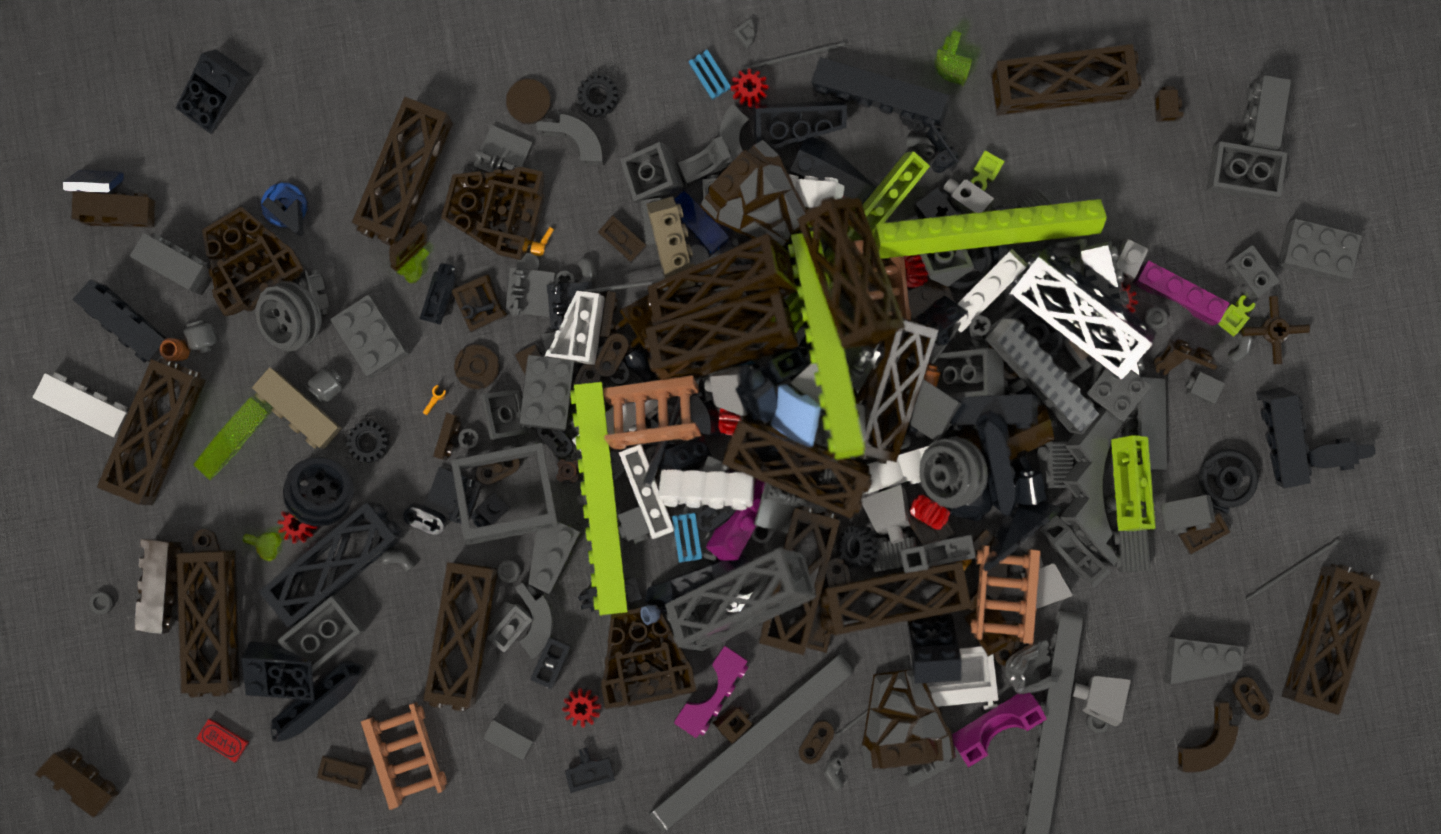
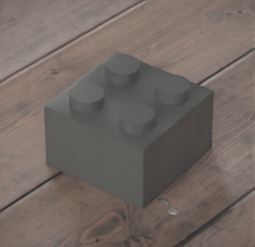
(652, 172)

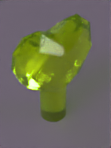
(413, 268)
(264, 544)

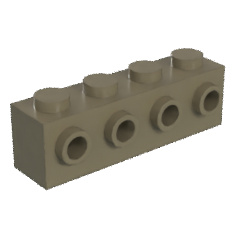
(669, 238)
(296, 408)

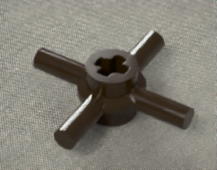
(1278, 323)

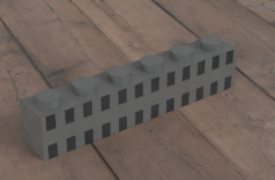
(1103, 272)
(1042, 375)

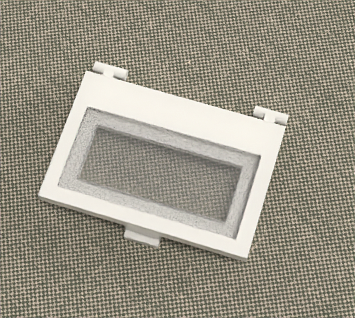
(976, 682)

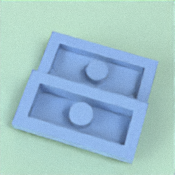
(796, 416)

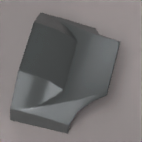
(508, 625)

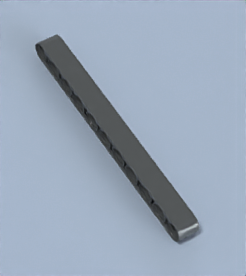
(1052, 730)
(751, 742)

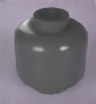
(199, 336)
(324, 385)

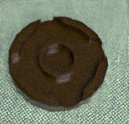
(528, 101)
(476, 366)

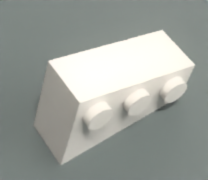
(580, 330)

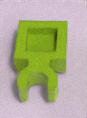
(987, 169)
(1235, 316)

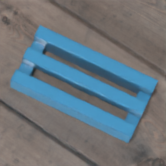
(699, 58)
(689, 557)

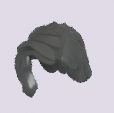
(1025, 667)

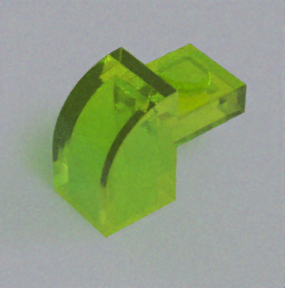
(950, 65)

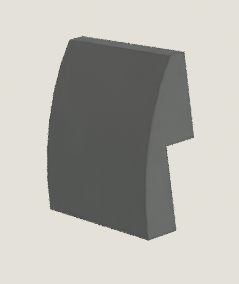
(933, 411)

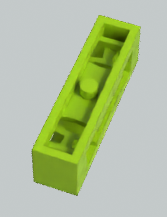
(1132, 483)

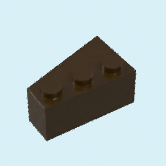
(113, 209)
(79, 780)

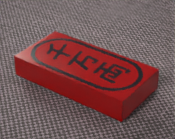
(222, 740)

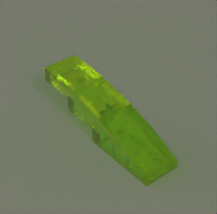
(230, 438)

